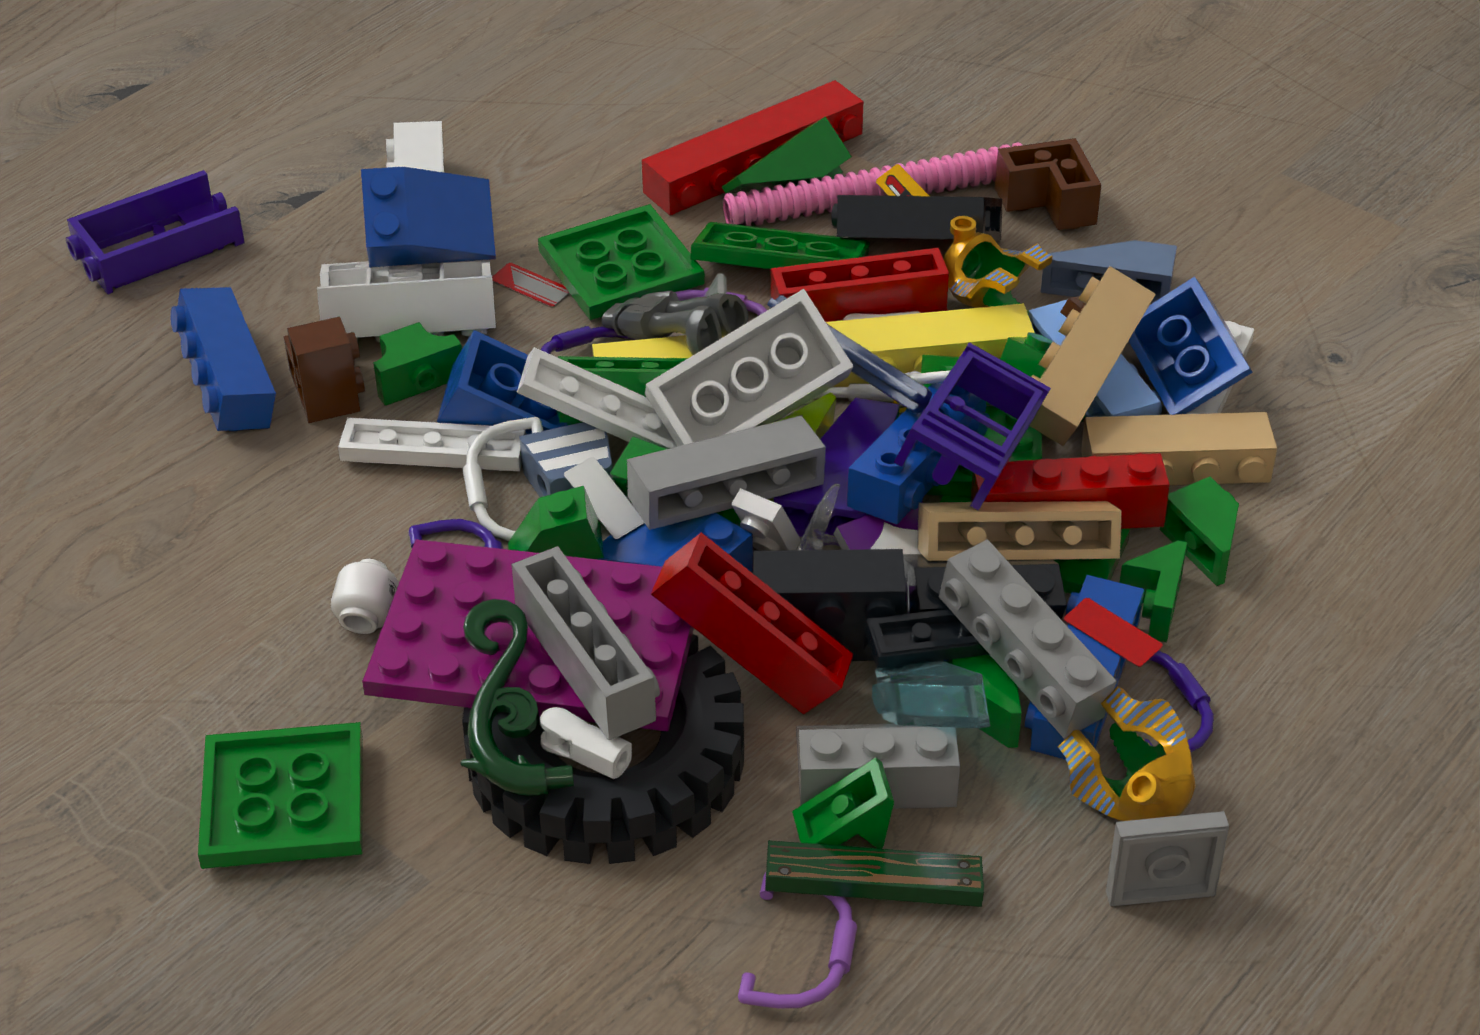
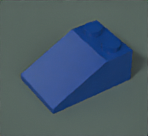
(426, 217)
(1187, 348)
(486, 385)
(658, 544)

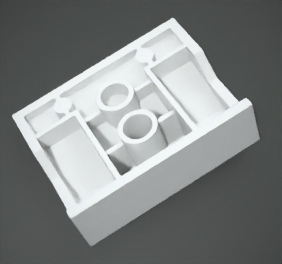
(393, 297)

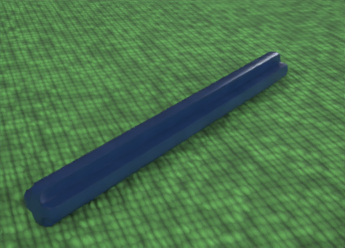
(879, 372)

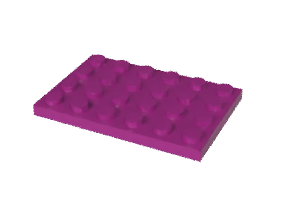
(426, 653)

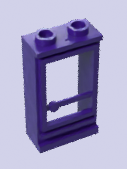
(204, 227)
(959, 445)

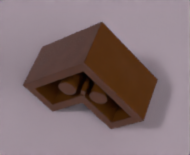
(1049, 177)
(323, 368)

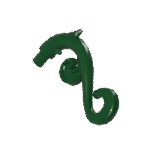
(493, 698)

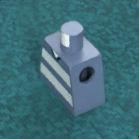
(554, 451)

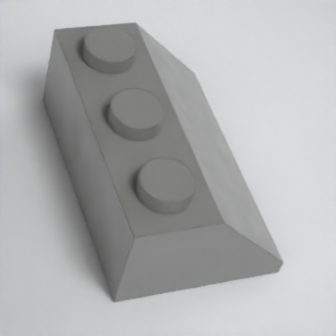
(917, 760)

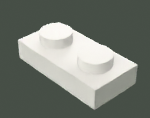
(766, 522)

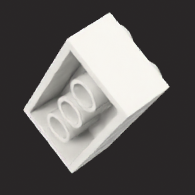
(751, 374)

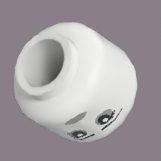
(363, 595)

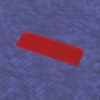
(1113, 632)

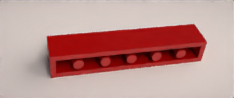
(707, 162)

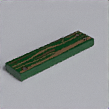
(874, 873)

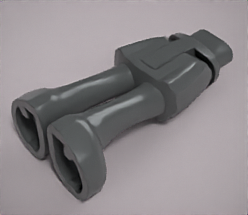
(662, 313)

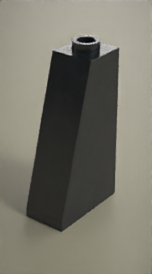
(913, 216)

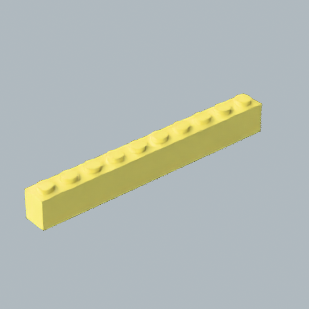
(895, 339)

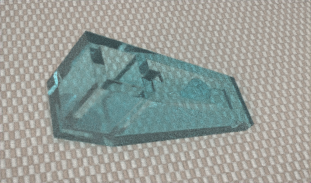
(931, 696)

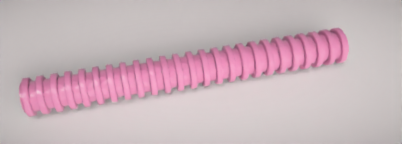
(823, 194)

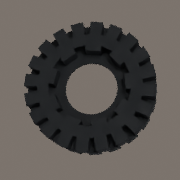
(670, 788)

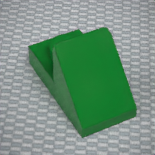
(1160, 577)
(850, 807)

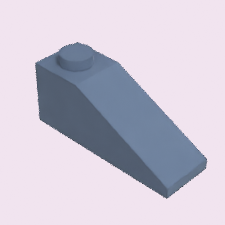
(1140, 260)

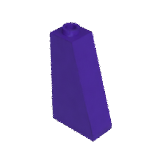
(844, 443)

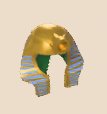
(981, 270)
(1157, 777)

